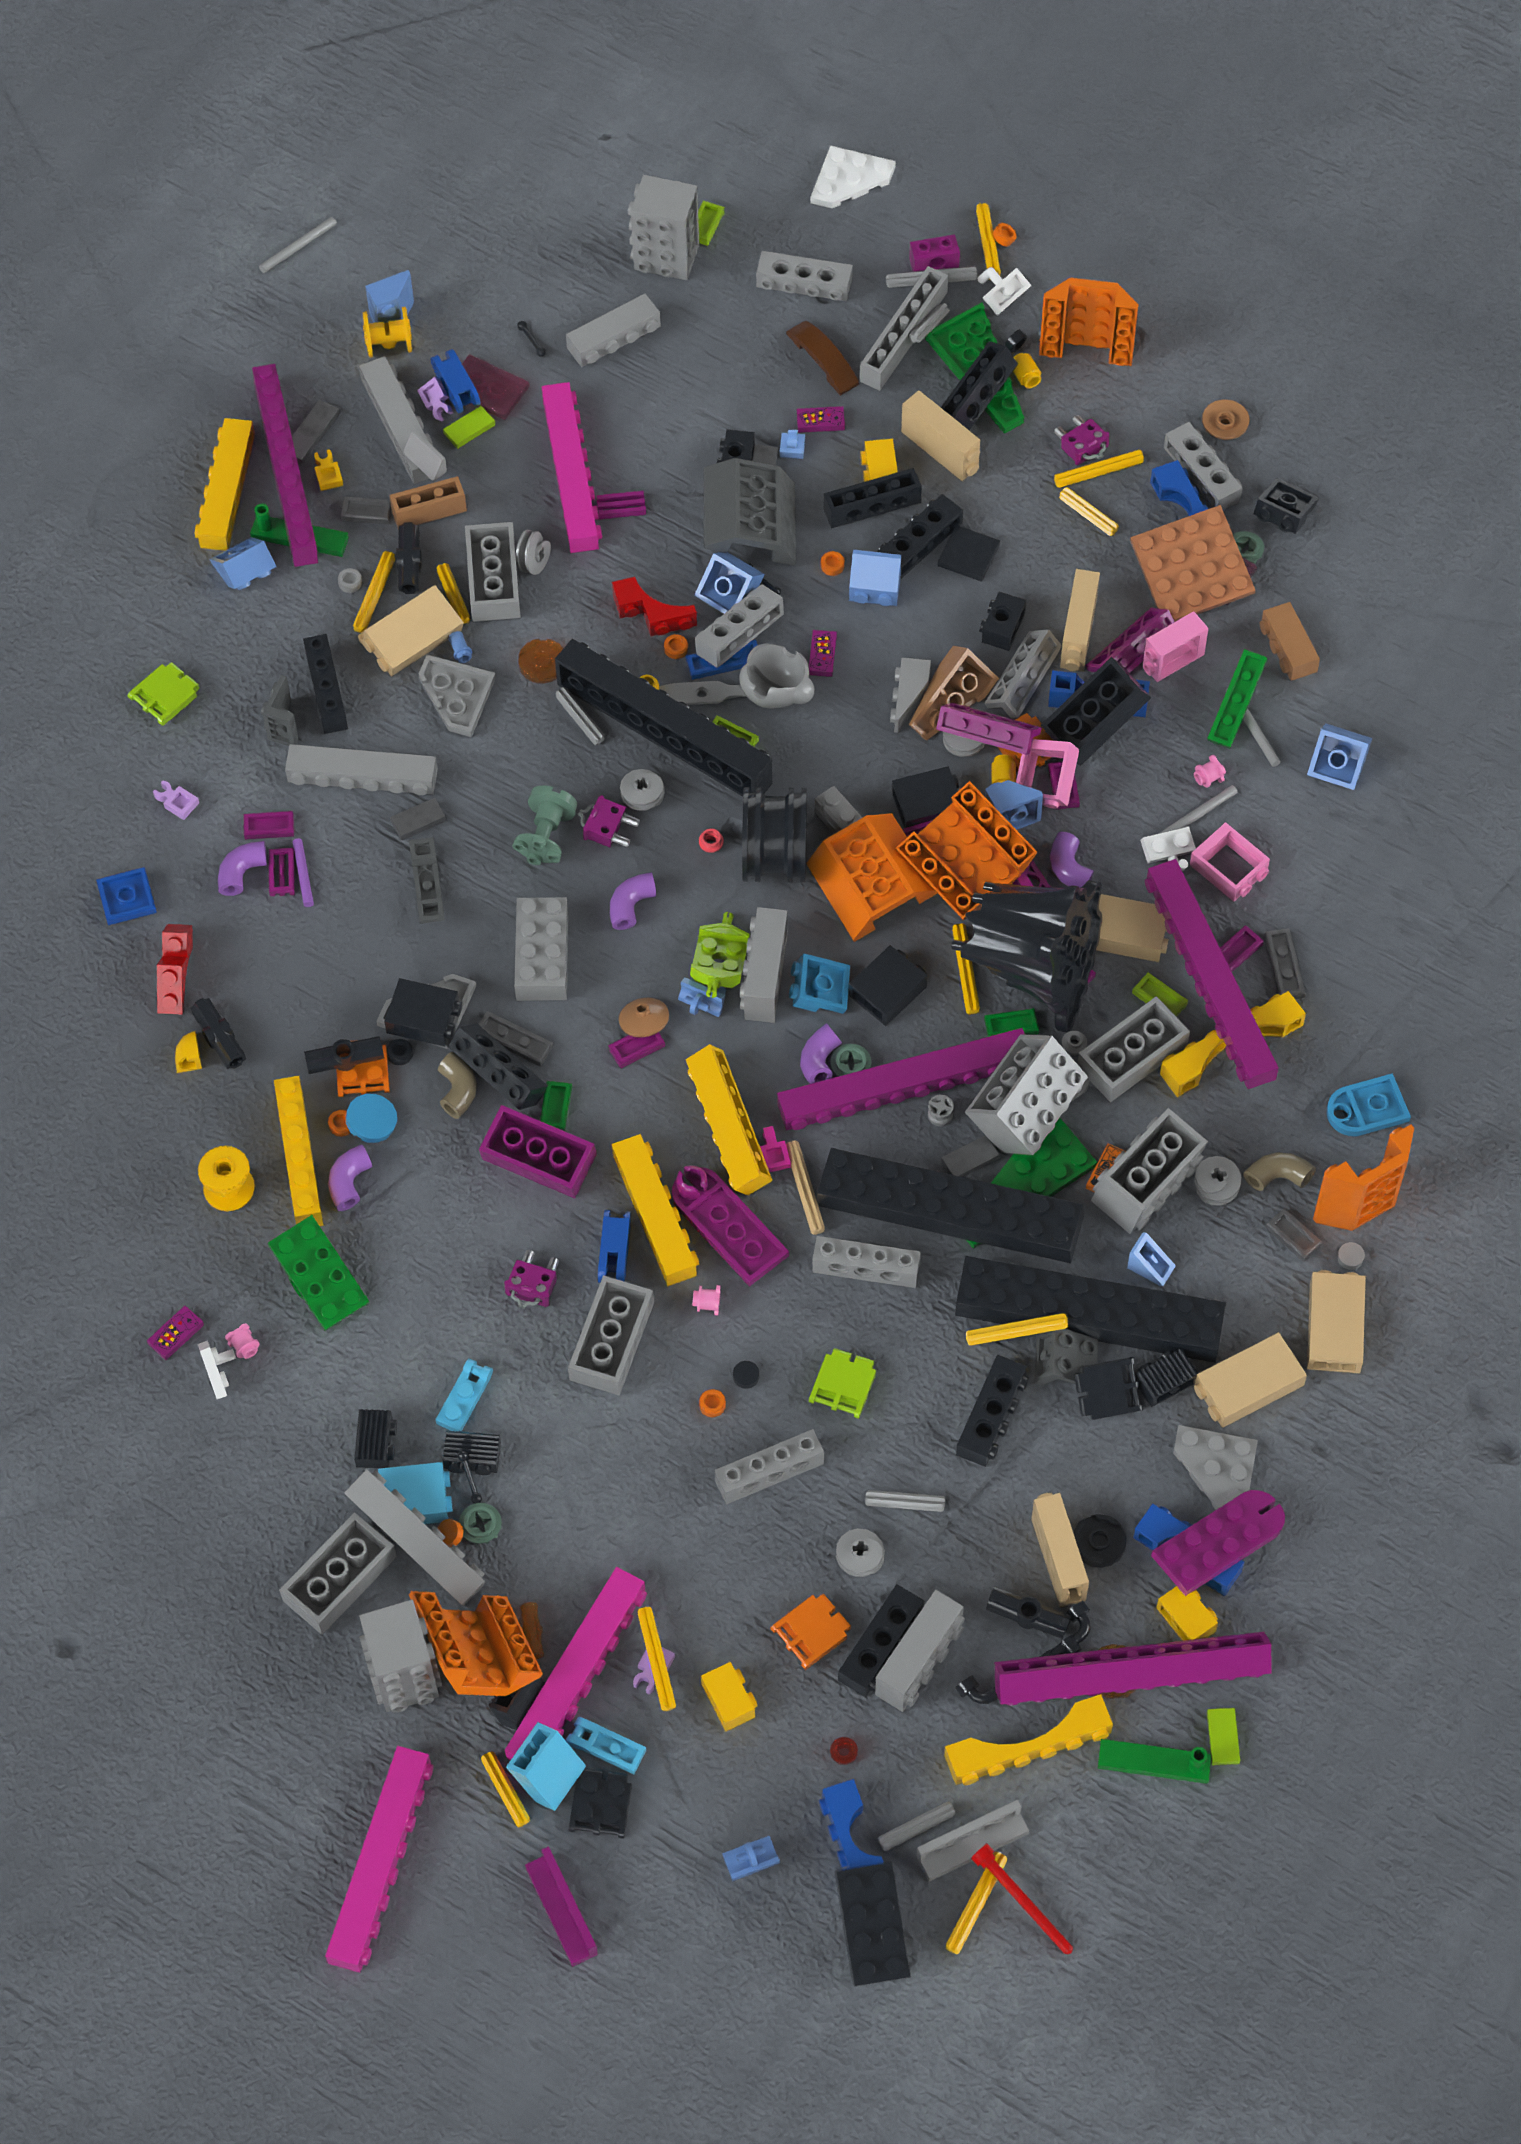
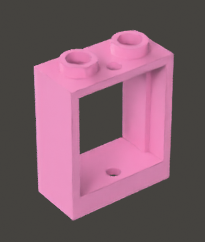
(1175, 646)
(1050, 749)
(1211, 846)

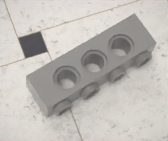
(804, 276)
(1193, 453)
(739, 625)
(866, 1262)
(769, 1466)

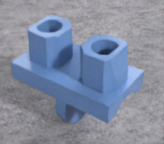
(695, 995)
(750, 1858)

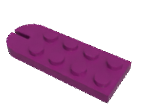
(727, 1223)
(1220, 1540)

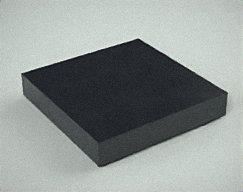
(968, 553)

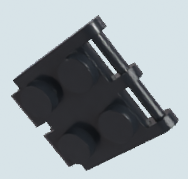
(1107, 1389)
(601, 1802)

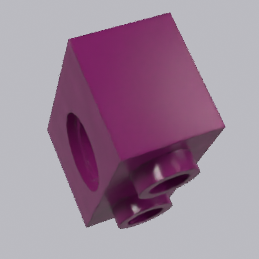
(935, 253)

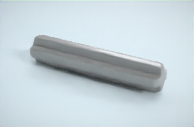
(929, 323)
(580, 716)
(905, 1500)
(916, 1826)

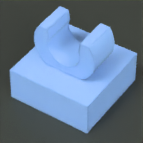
(792, 445)

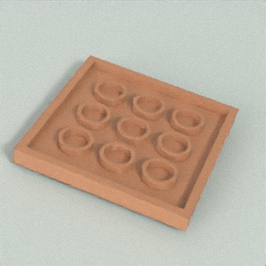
(1193, 564)

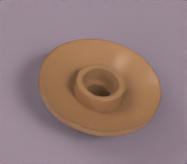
(1226, 412)
(643, 1017)

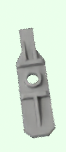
(715, 692)

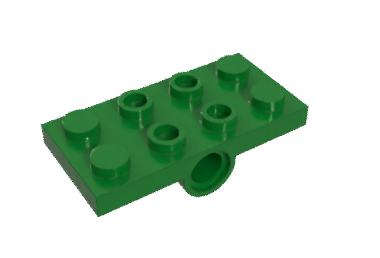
(318, 1273)

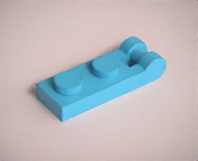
(464, 1396)
(606, 1745)

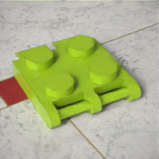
(165, 691)
(843, 1382)

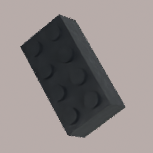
(1097, 709)
(872, 1923)

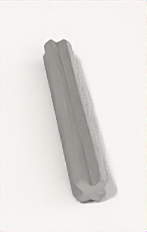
(911, 278)

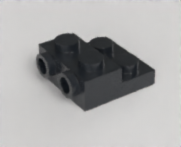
(1285, 506)

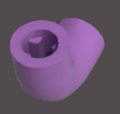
(236, 863)
(1064, 863)
(625, 898)
(815, 1054)
(343, 1175)

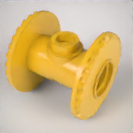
(387, 333)
(226, 1178)

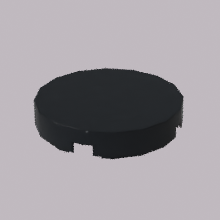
(1100, 1540)

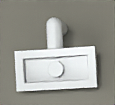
(1006, 289)
(1169, 846)
(211, 1360)

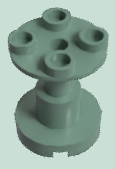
(549, 810)

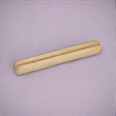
(805, 1188)

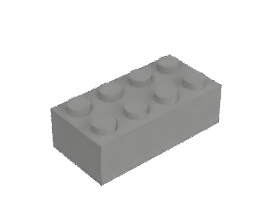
(492, 571)
(541, 949)
(764, 964)
(1133, 1049)
(611, 1335)
(338, 1573)
(919, 1651)

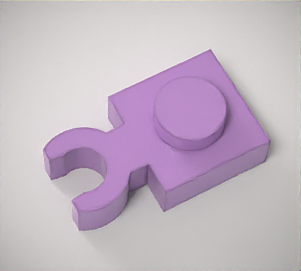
(433, 396)
(177, 802)
(647, 1674)

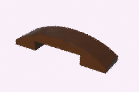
(825, 355)

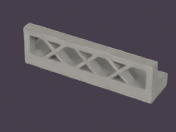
(1026, 673)
(959, 1845)

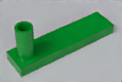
(274, 531)
(1237, 699)
(1155, 1761)

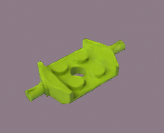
(719, 942)

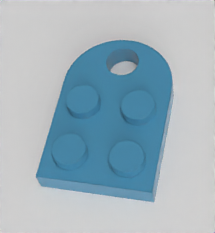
(1369, 1106)

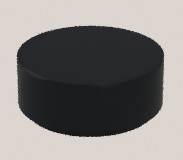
(1016, 341)
(399, 1052)
(746, 1374)

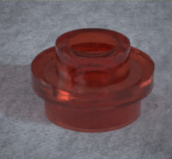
(844, 1742)

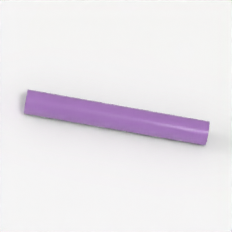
(303, 872)

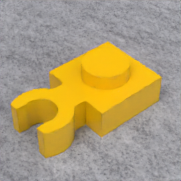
(327, 472)

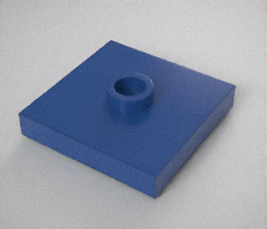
(126, 896)

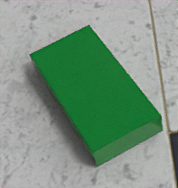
(1010, 1021)
(556, 1104)

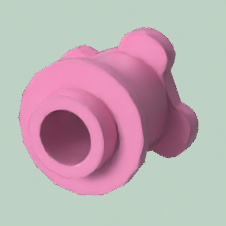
(1209, 772)
(707, 1299)
(243, 1342)

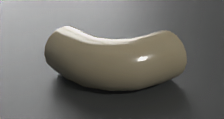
(463, 1085)
(1279, 1166)

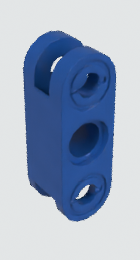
(455, 380)
(614, 1245)

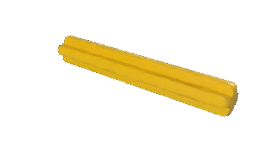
(987, 238)
(1098, 468)
(374, 591)
(966, 973)
(1017, 1329)
(656, 1659)
(973, 1907)

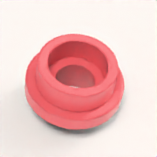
(711, 834)

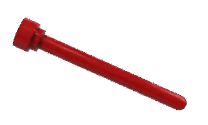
(986, 1859)

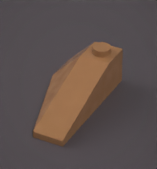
(958, 680)

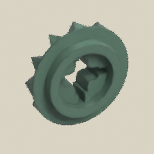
(1255, 546)
(841, 1055)
(487, 1514)

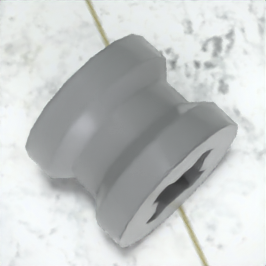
(940, 1104)

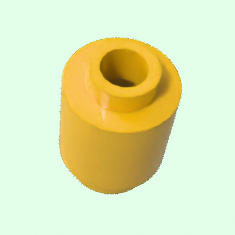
(1027, 371)
(1003, 769)

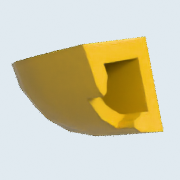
(187, 1053)

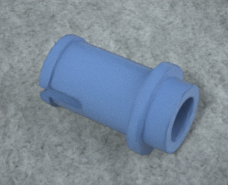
(462, 652)

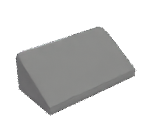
(425, 456)

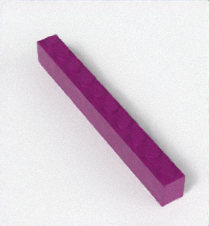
(285, 465)
(1212, 974)
(894, 1081)
(1133, 1668)

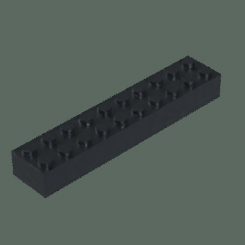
(662, 719)
(950, 1205)
(1093, 1307)

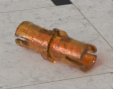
(532, 1628)

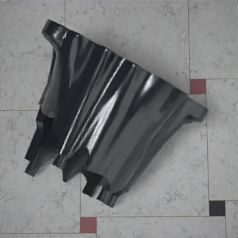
(1038, 941)

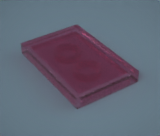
(496, 388)

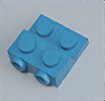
(819, 984)

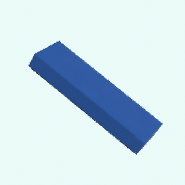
(701, 668)

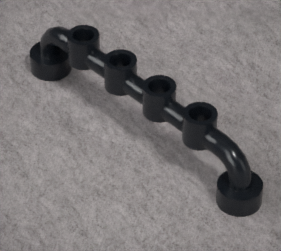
(1067, 1646)

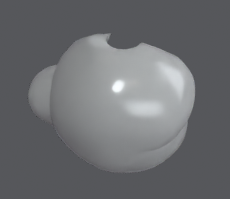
(776, 677)

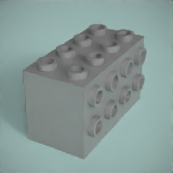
(664, 227)
(1026, 1094)
(1149, 1171)
(399, 1657)

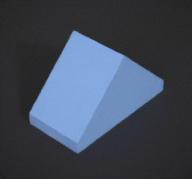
(1150, 1261)

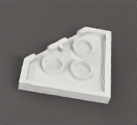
(849, 175)

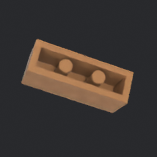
(428, 502)
(1289, 641)

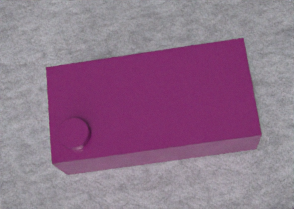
(538, 1151)

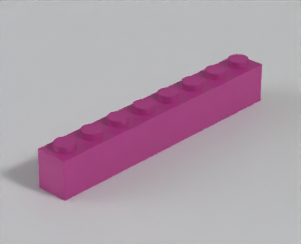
(570, 467)
(583, 1657)
(378, 1859)

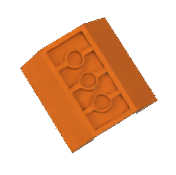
(1089, 315)
(967, 848)
(866, 873)
(1353, 1200)
(479, 1648)

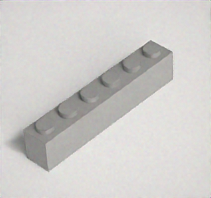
(895, 338)
(393, 409)
(361, 769)
(415, 1537)

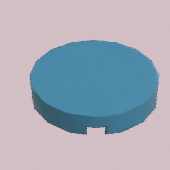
(371, 1118)

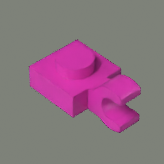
(774, 1152)

